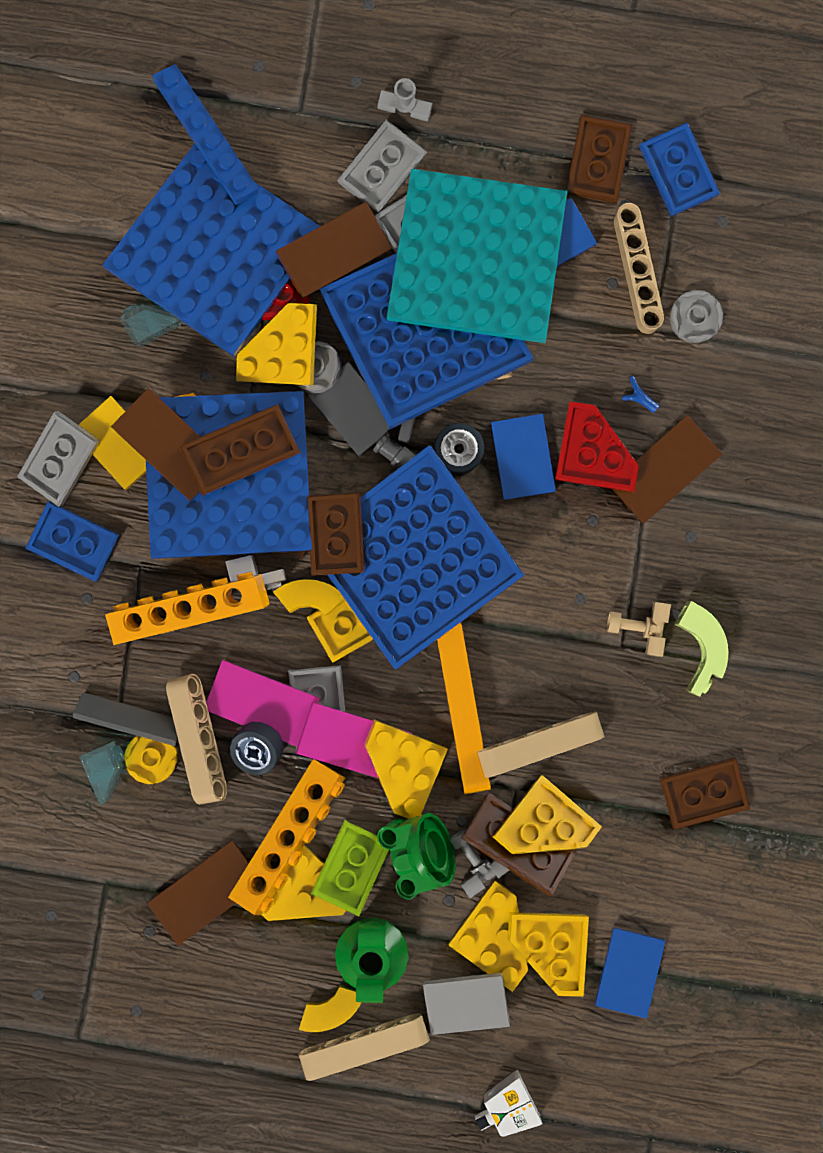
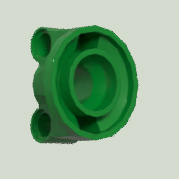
(419, 853)
(371, 936)

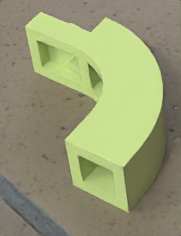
(712, 644)

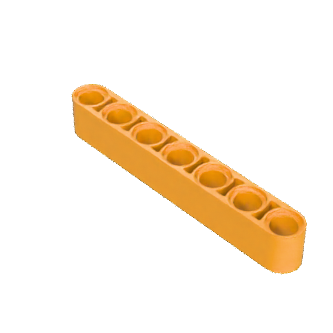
(462, 709)

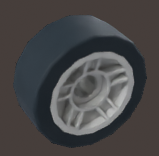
(455, 435)

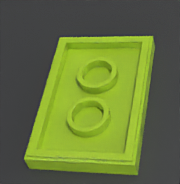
(350, 868)

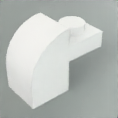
(247, 564)

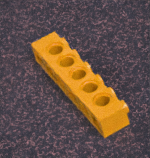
(125, 629)
(245, 891)

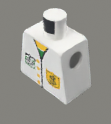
(509, 1107)

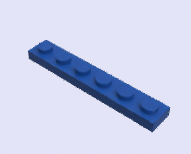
(205, 134)

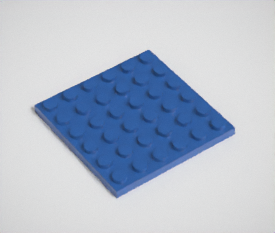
(206, 255)
(412, 364)
(248, 516)
(424, 558)

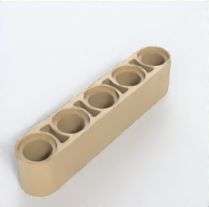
(638, 256)
(196, 739)
(540, 744)
(363, 1046)

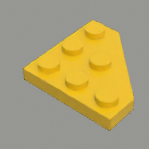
(282, 349)
(404, 766)
(546, 822)
(295, 898)
(485, 936)
(553, 947)

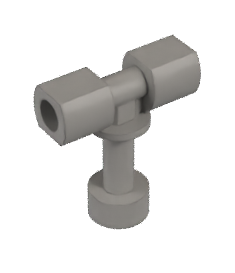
(404, 101)
(482, 870)

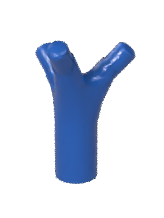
(640, 397)

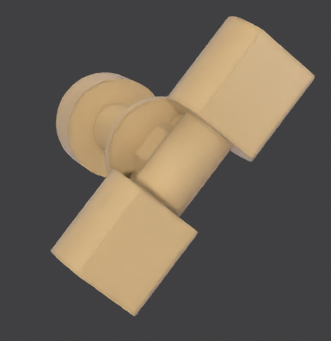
(651, 628)

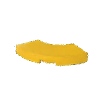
(309, 594)
(330, 1013)

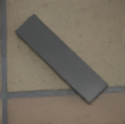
(126, 718)

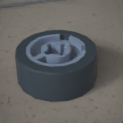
(252, 737)

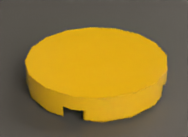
(150, 760)

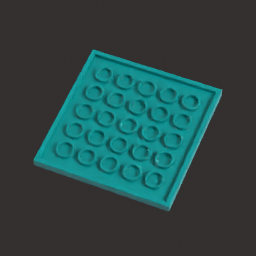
(477, 256)

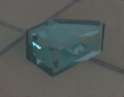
(147, 323)
(103, 769)

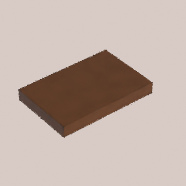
(598, 159)
(336, 534)
(704, 793)

